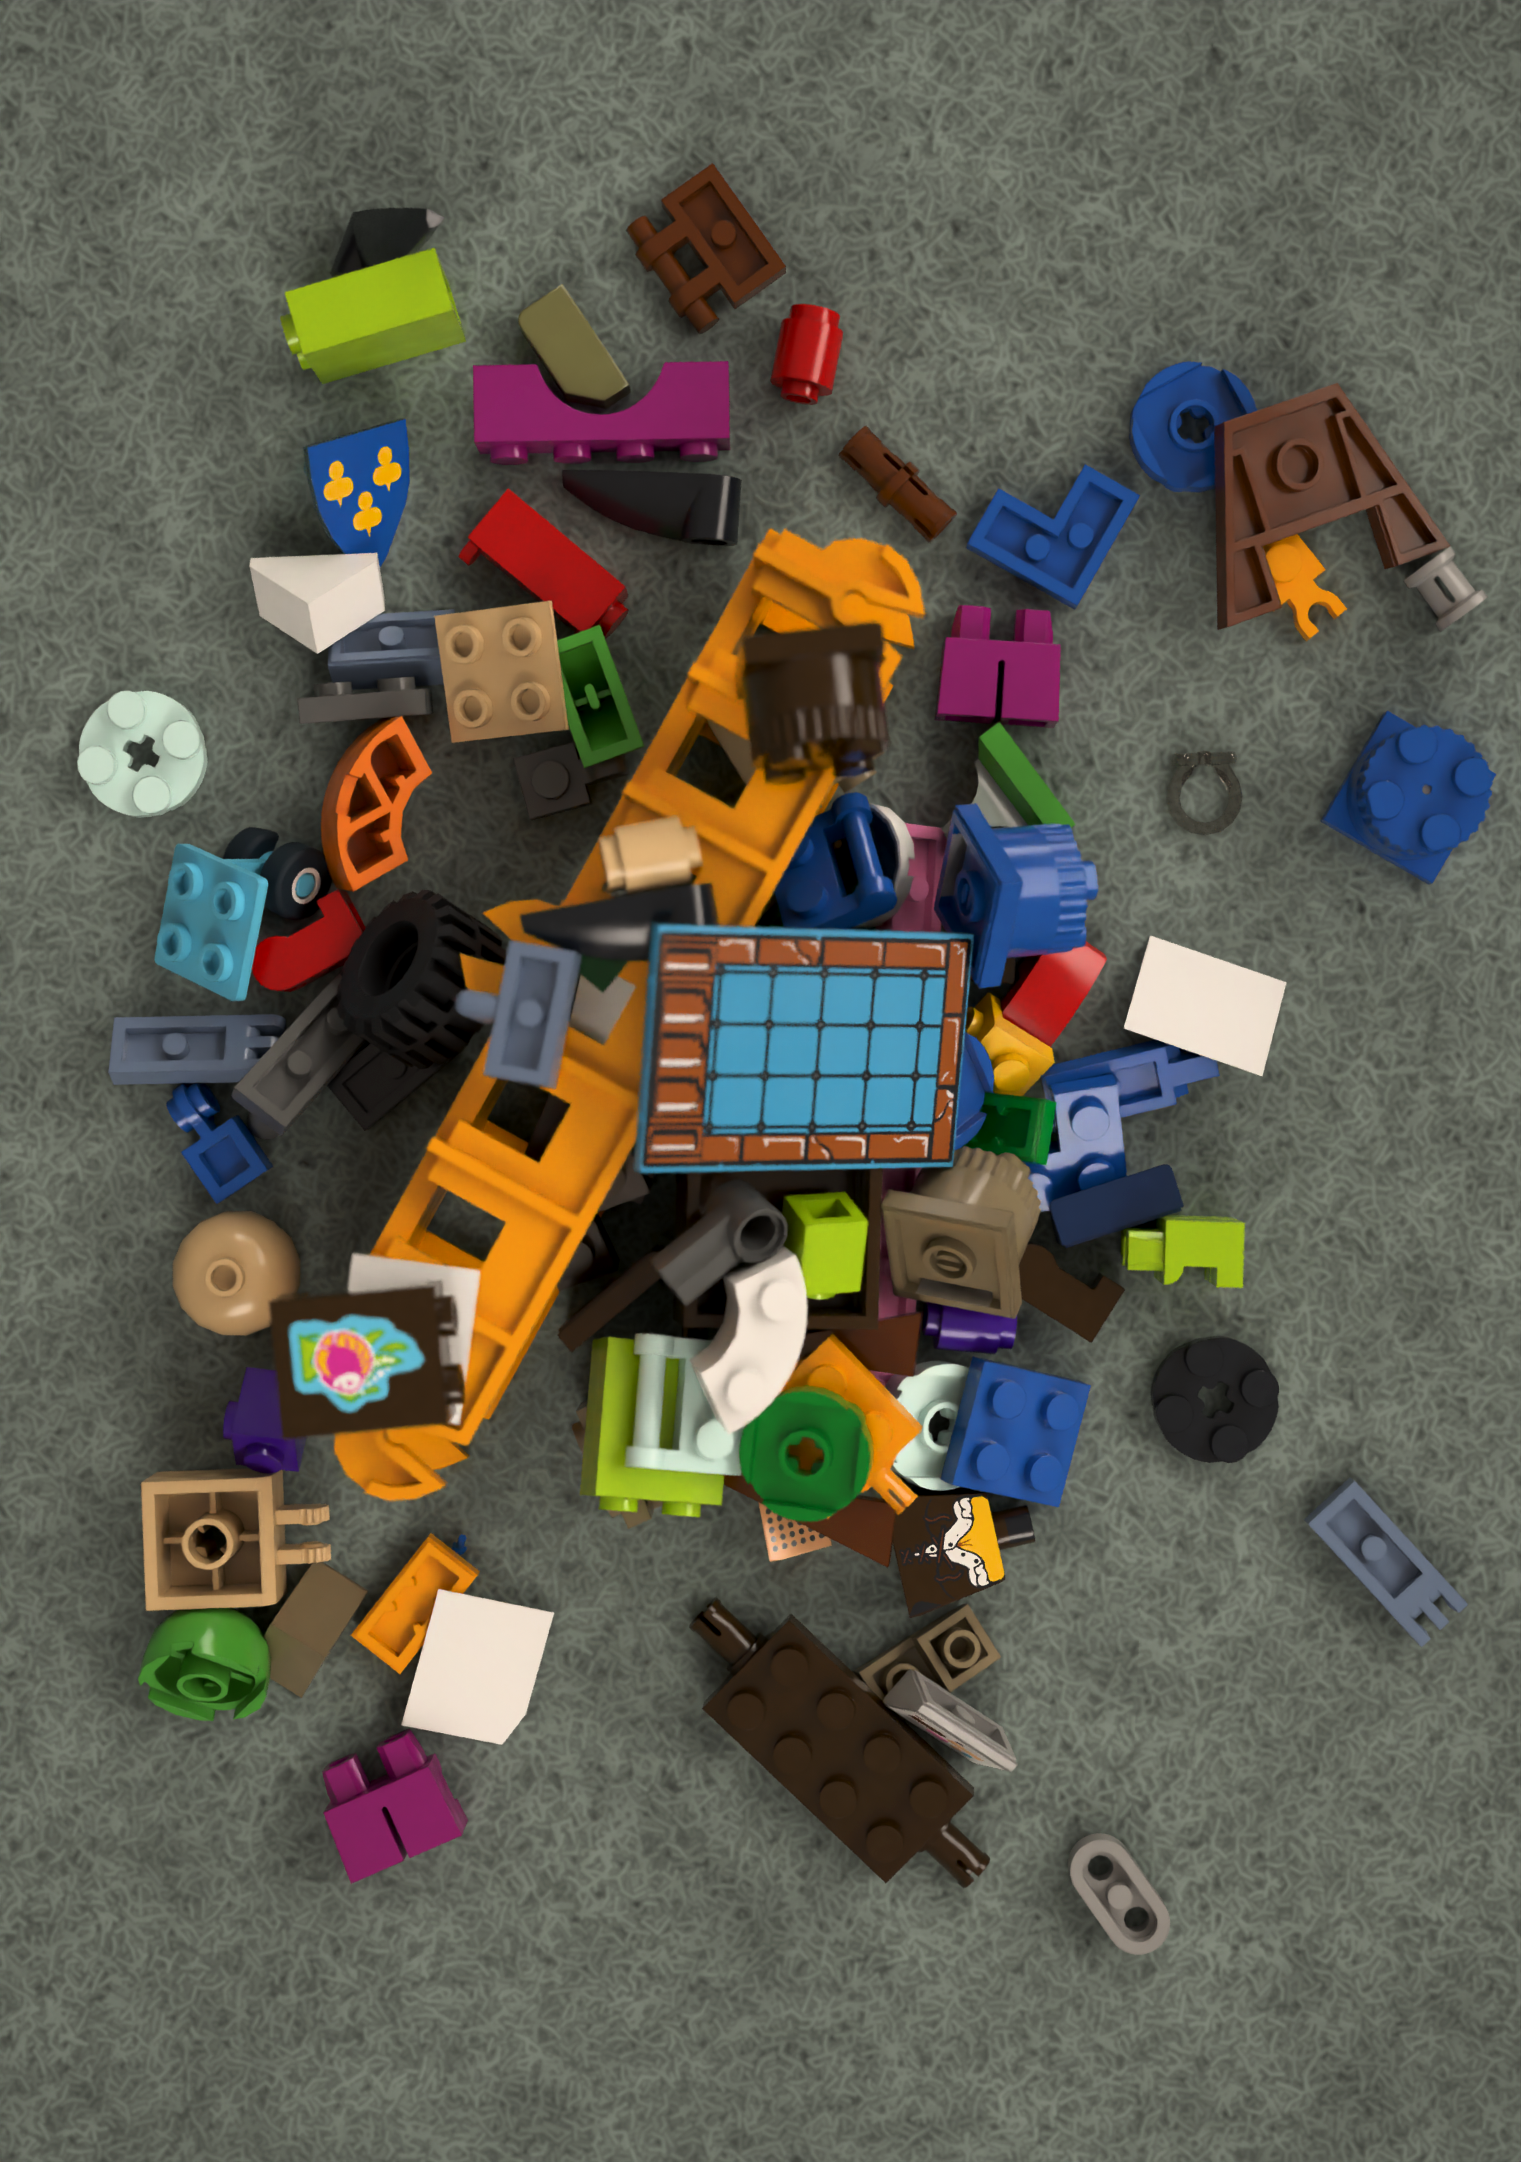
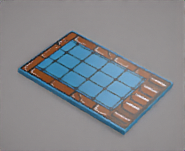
(801, 1048)

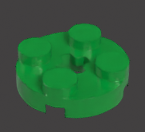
(777, 1476)

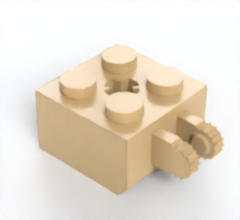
(250, 1510)

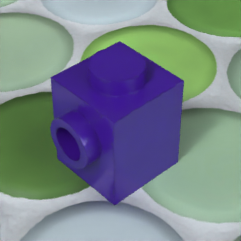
(257, 1429)

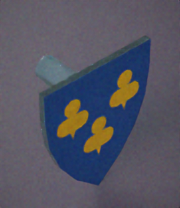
(360, 486)

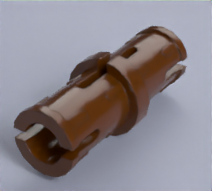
(897, 484)

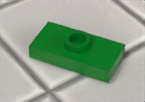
(1016, 1127)

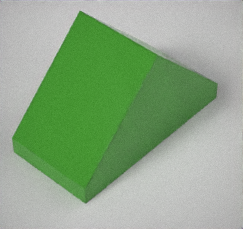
(596, 699)

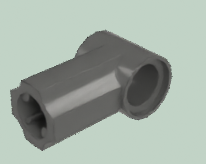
(734, 1229)

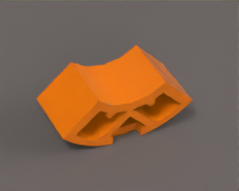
(367, 803)

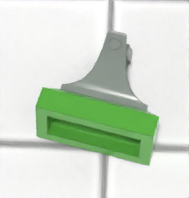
(1009, 786)

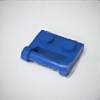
(812, 885)

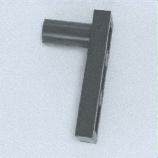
(297, 1066)

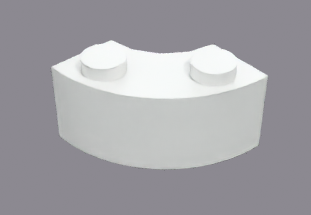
(757, 1340)

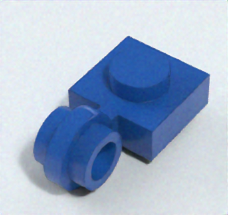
(226, 1154)

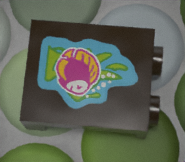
(365, 1360)

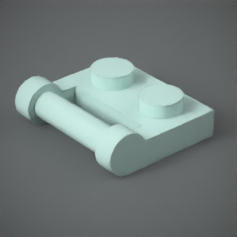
(698, 1437)

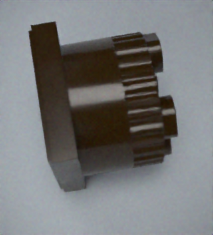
(813, 700)

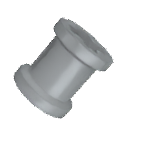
(1425, 582)

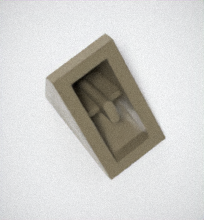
(310, 1625)

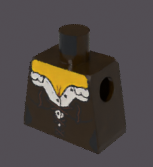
(952, 1544)

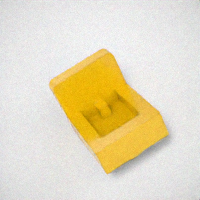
(1014, 1054)

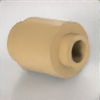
(650, 855)

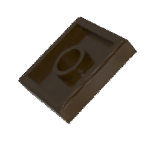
(610, 1301)

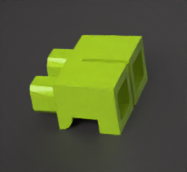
(1189, 1242)

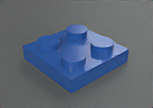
(1015, 1432)

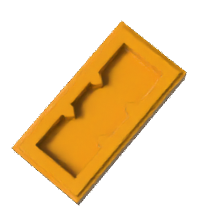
(401, 1616)

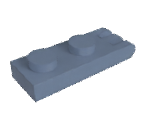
(190, 1047)
(1383, 1559)

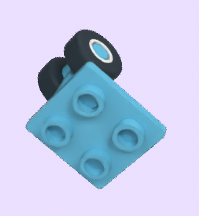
(219, 903)

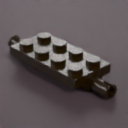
(838, 1747)

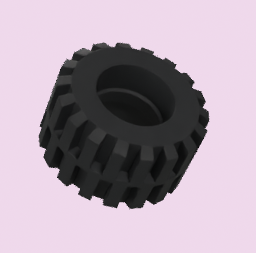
(406, 978)

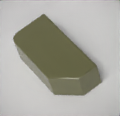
(572, 351)

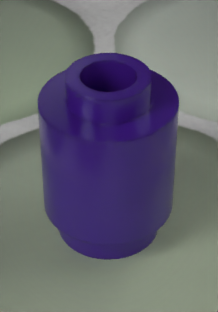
(967, 1330)

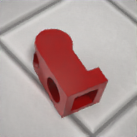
(311, 952)

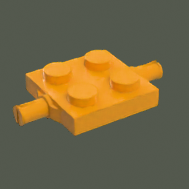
(888, 1421)

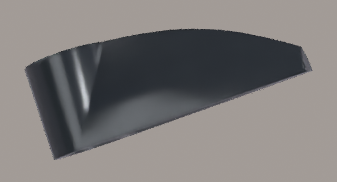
(382, 236)
(664, 504)
(621, 925)

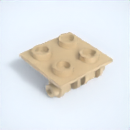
(501, 672)

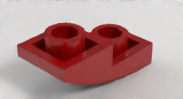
(1051, 990)

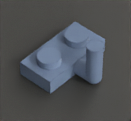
(528, 1014)

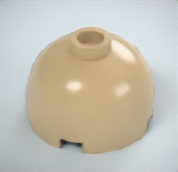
(233, 1270)

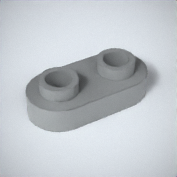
(1118, 1891)

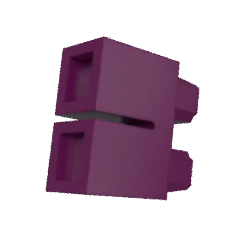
(1027, 675)
(393, 1814)

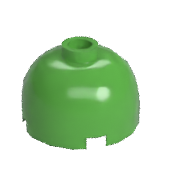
(207, 1664)

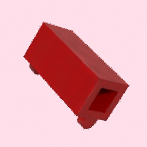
(547, 566)

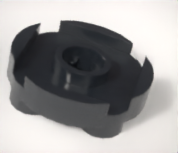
(1229, 1433)

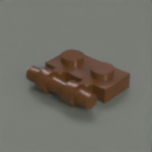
(723, 239)

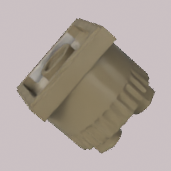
(963, 1232)

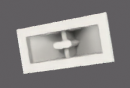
(318, 595)

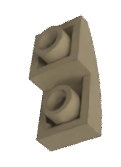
(943, 1651)

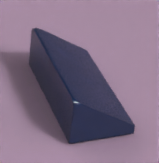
(1115, 1205)

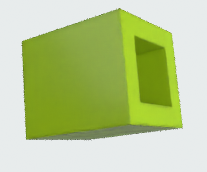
(828, 1241)

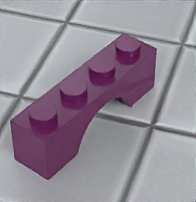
(680, 413)

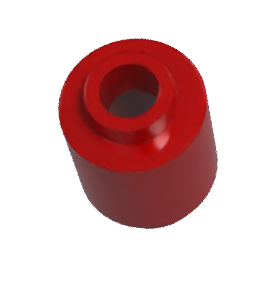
(807, 353)

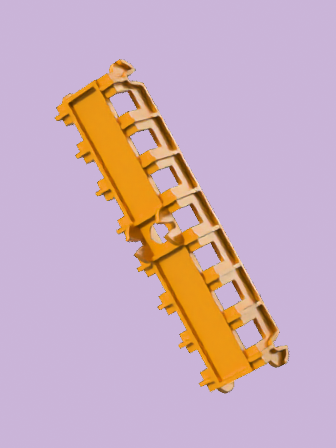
(744, 857)

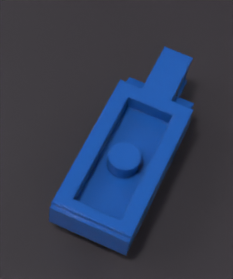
(1146, 1074)

